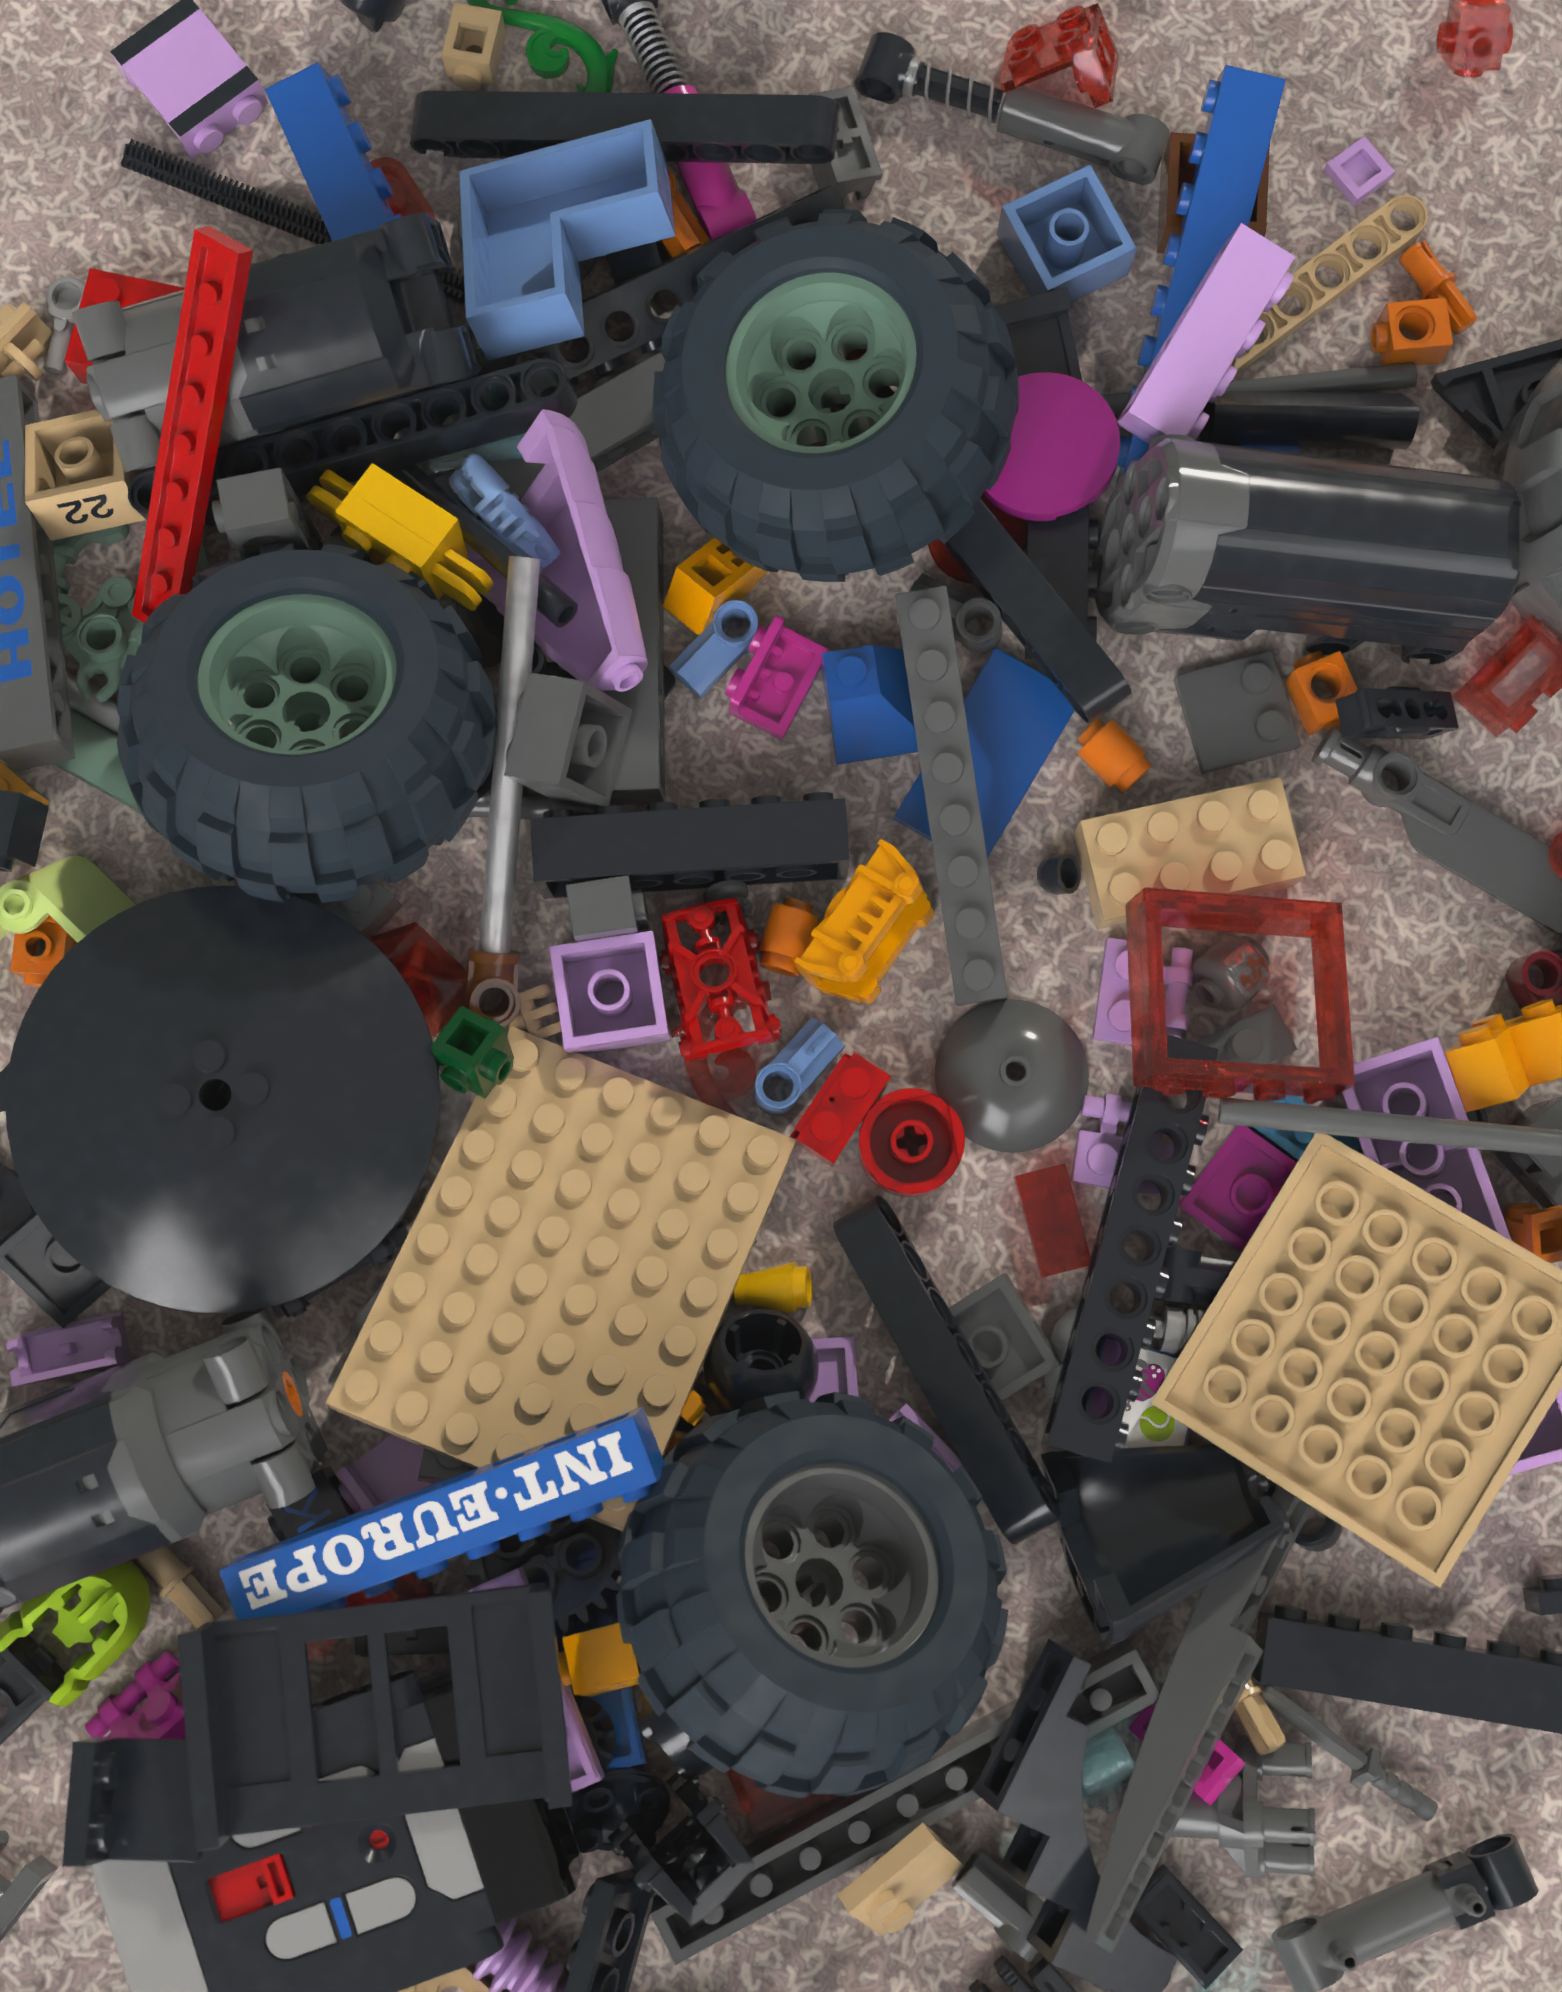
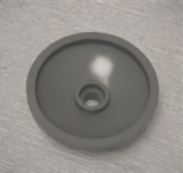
(1007, 1112)

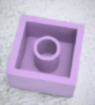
(610, 993)

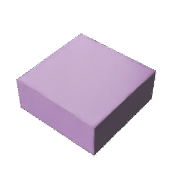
(1359, 171)

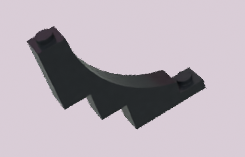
(1038, 1782)

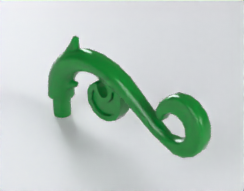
(553, 31)

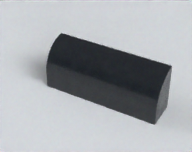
(1312, 420)

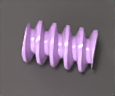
(520, 1969)

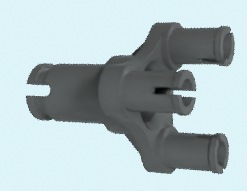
(1256, 1835)

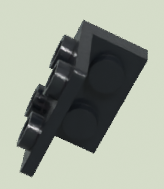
(129, 1802)

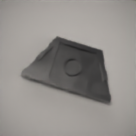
(1497, 388)

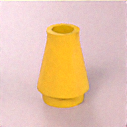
(776, 1288)

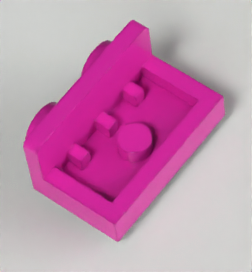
(776, 678)

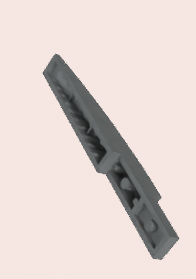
(1187, 1723)

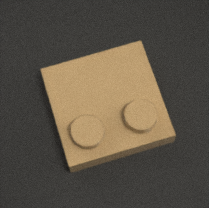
(901, 1881)

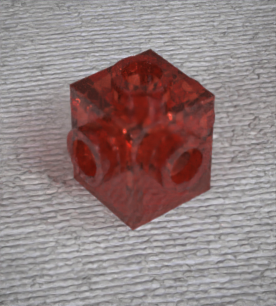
(1475, 36)

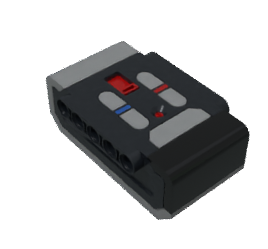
(350, 1899)

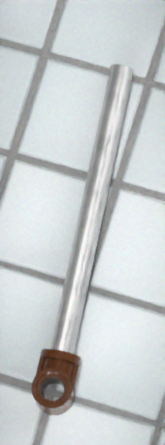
(493, 961)

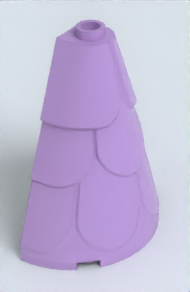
(605, 635)

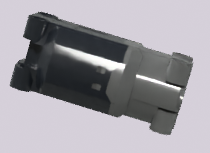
(313, 340)
(150, 1454)

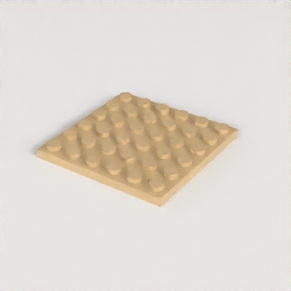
(1376, 1357)

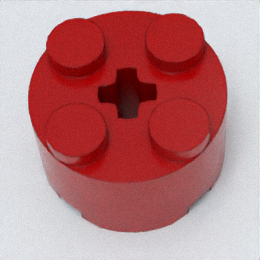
(927, 1119)

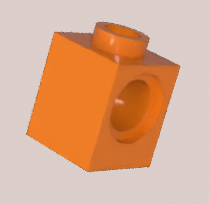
(1425, 319)
(1314, 711)

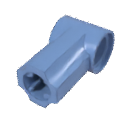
(713, 651)
(799, 1065)

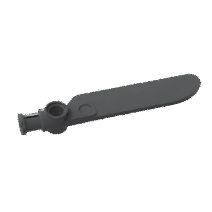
(1452, 828)

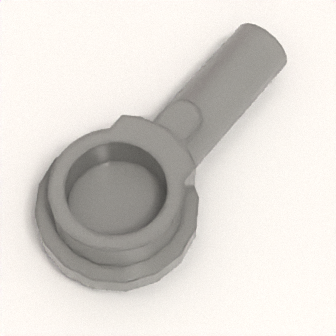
(61, 301)

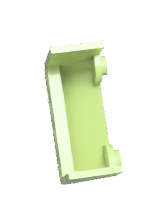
(69, 891)

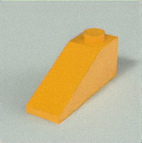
(707, 582)

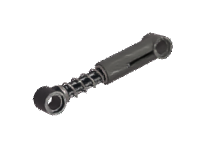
(1126, 145)

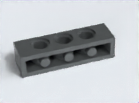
(263, 512)

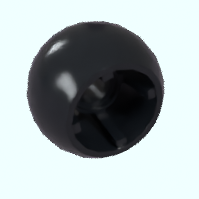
(759, 1357)

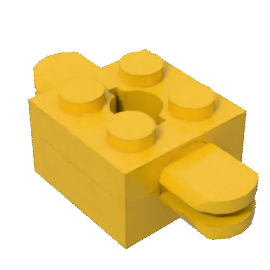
(404, 530)

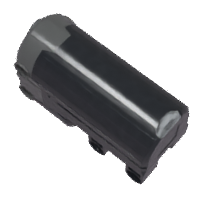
(1305, 546)

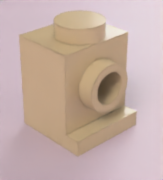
(469, 33)

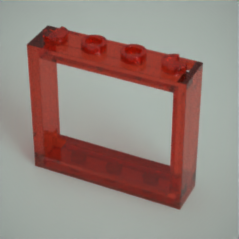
(1241, 914)

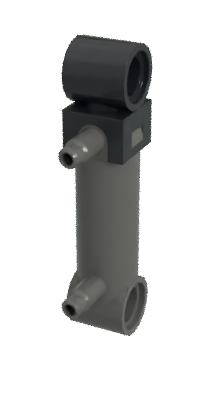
(1450, 1893)

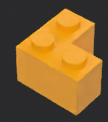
(1506, 1057)

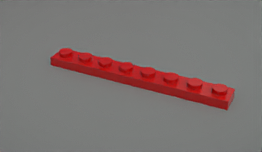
(192, 417)

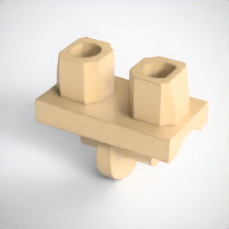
(22, 341)

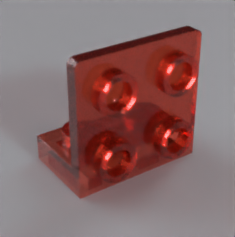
(1073, 40)

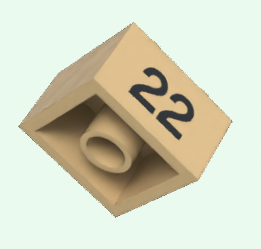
(76, 476)

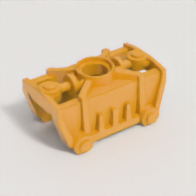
(866, 928)

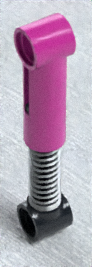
(710, 185)

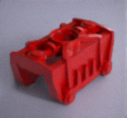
(743, 981)

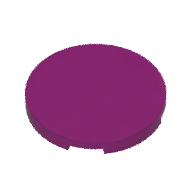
(1060, 449)

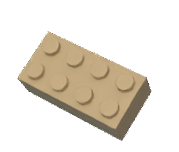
(1206, 842)

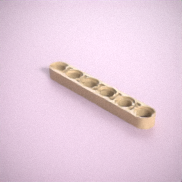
(1349, 266)

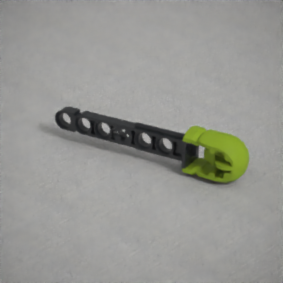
(30, 1670)

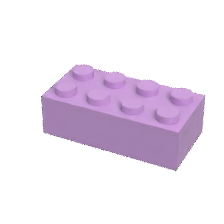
(1208, 335)

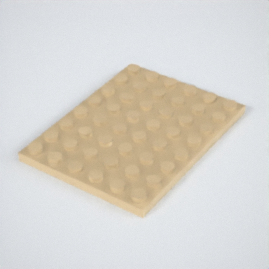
(563, 1264)

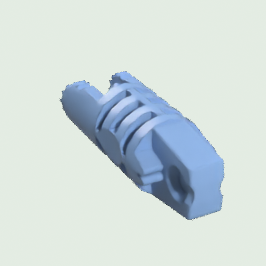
(501, 511)

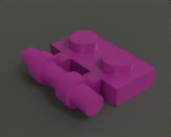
(157, 1718)

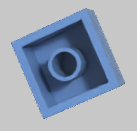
(1066, 237)

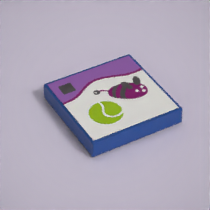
(1146, 1422)

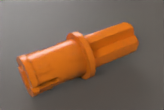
(1437, 283)

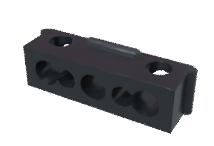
(1396, 713)

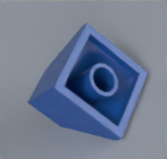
(868, 703)

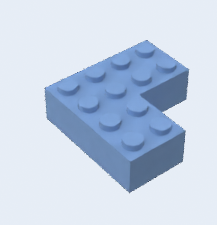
(544, 213)

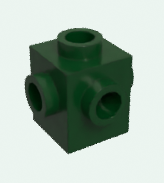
(473, 1053)

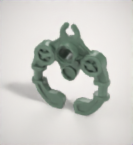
(104, 619)

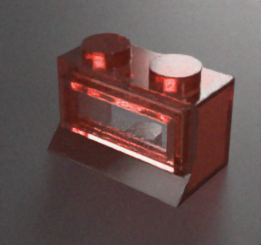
(1513, 679)

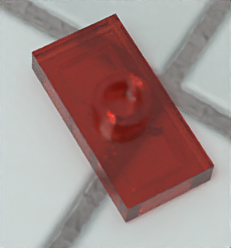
(1052, 1220)

